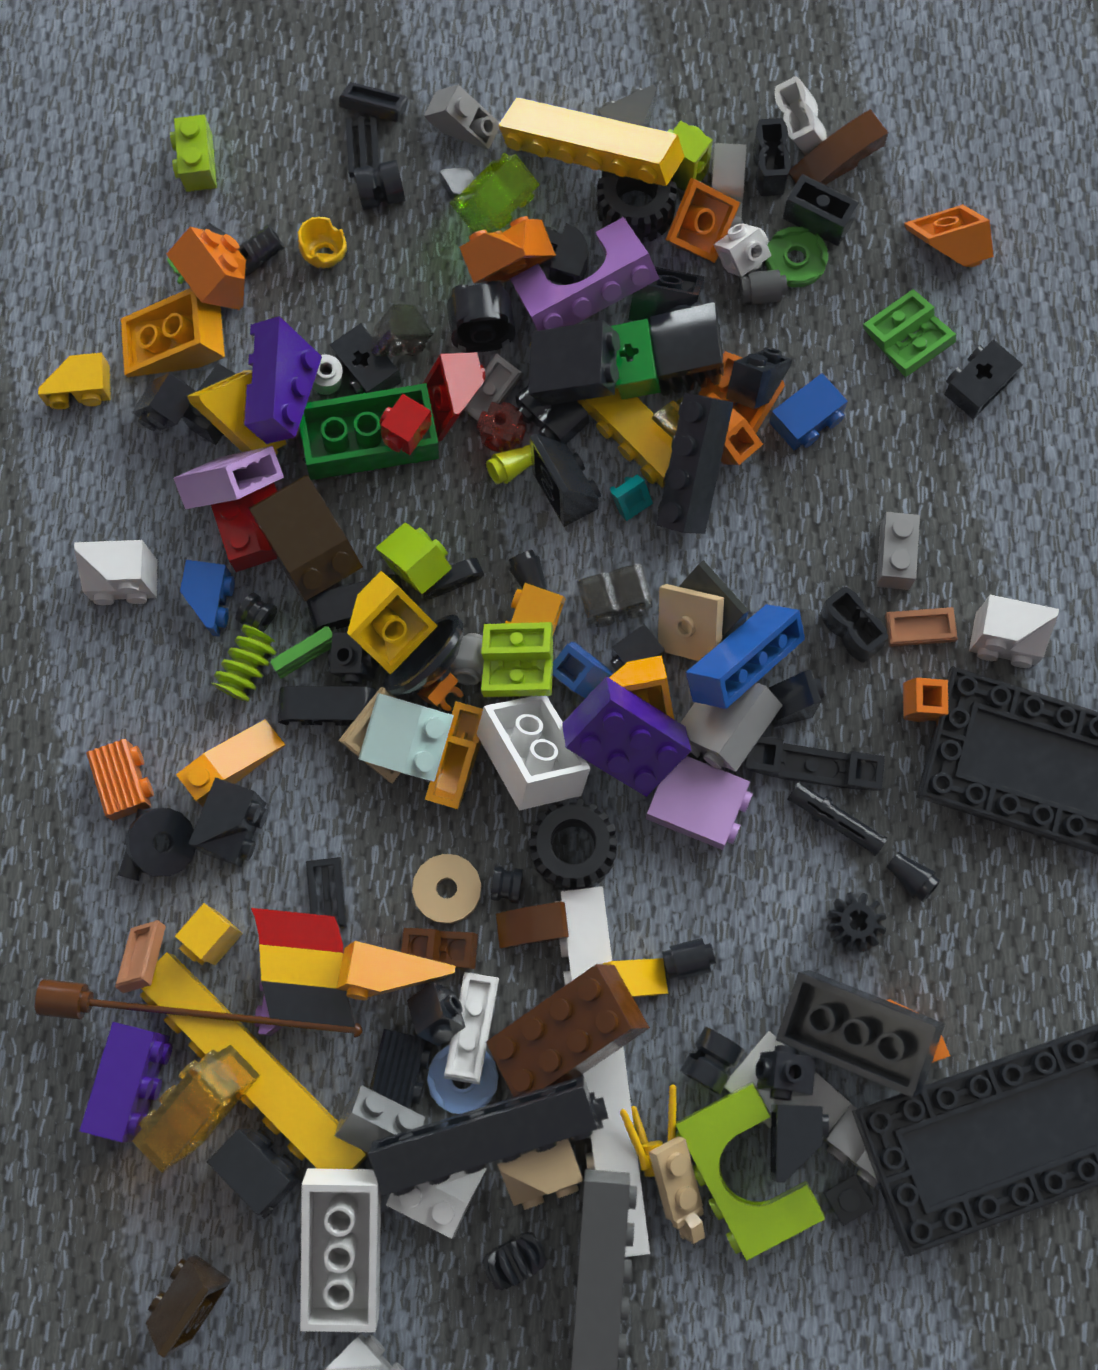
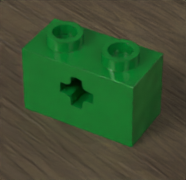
(640, 375)

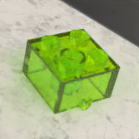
(495, 194)

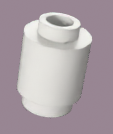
(328, 383)

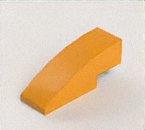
(457, 757)

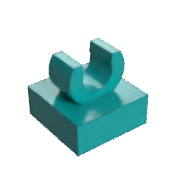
(631, 497)

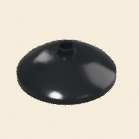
(429, 660)

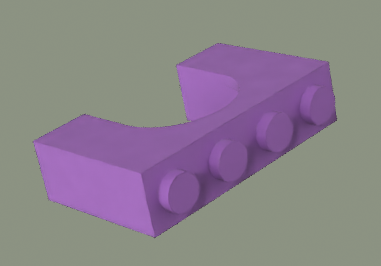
(621, 274)

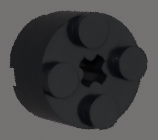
(480, 317)

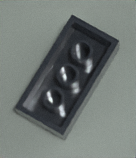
(860, 1032)

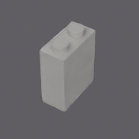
(729, 734)

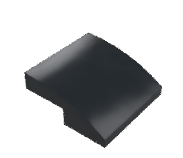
(686, 341)

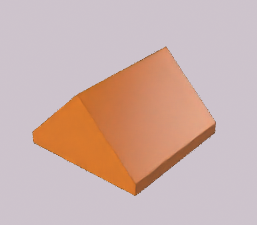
(702, 220)

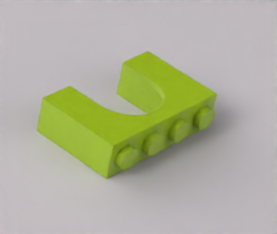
(752, 1224)

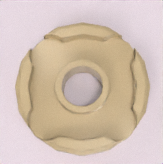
(443, 909)

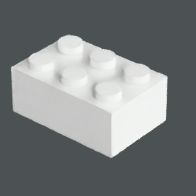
(530, 751)

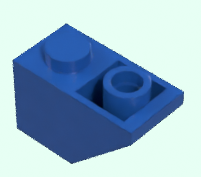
(206, 587)
(579, 669)

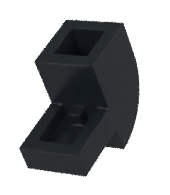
(571, 255)

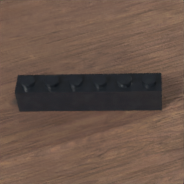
(483, 1136)

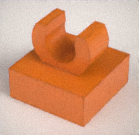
(437, 692)

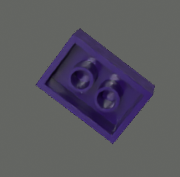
(626, 737)
(126, 1082)

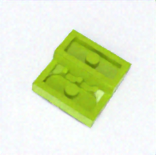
(517, 659)

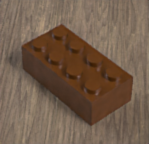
(568, 1032)

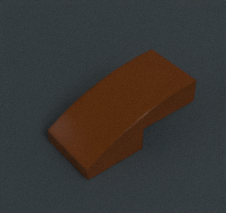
(532, 925)
(441, 946)

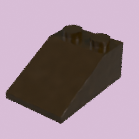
(305, 538)
(185, 1304)

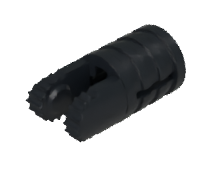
(260, 248)

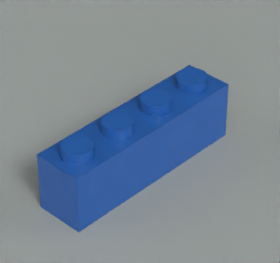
(745, 656)

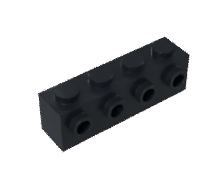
(694, 463)

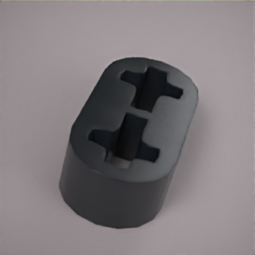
(459, 576)

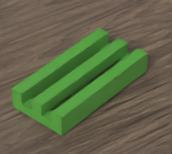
(303, 652)

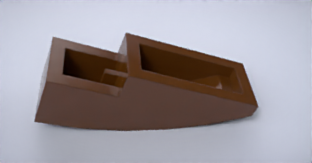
(842, 149)

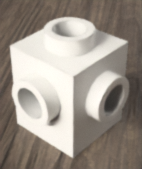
(743, 249)

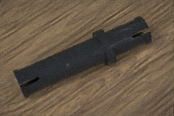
(824, 810)

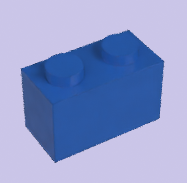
(809, 412)

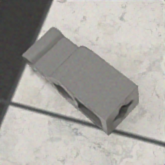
(729, 173)

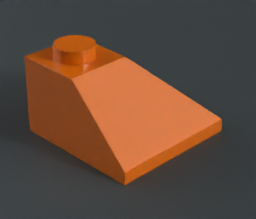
(957, 234)

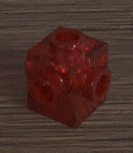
(504, 436)

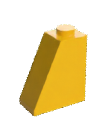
(225, 408)

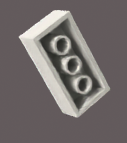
(340, 1250)

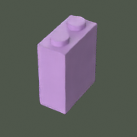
(228, 477)
(700, 802)

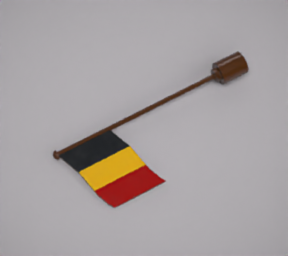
(298, 976)

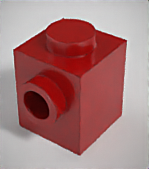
(404, 424)

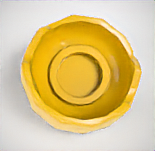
(317, 234)

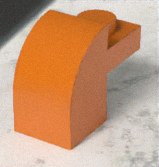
(925, 699)

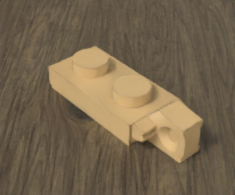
(678, 1188)

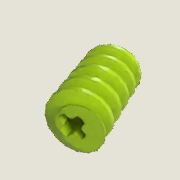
(245, 663)

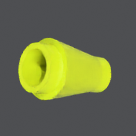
(509, 464)

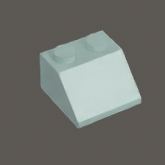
(405, 737)

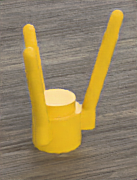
(640, 1141)

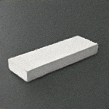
(469, 1045)

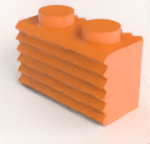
(120, 779)

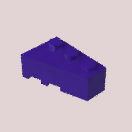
(280, 380)

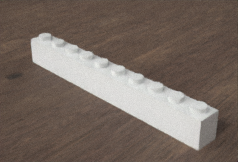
(611, 1145)

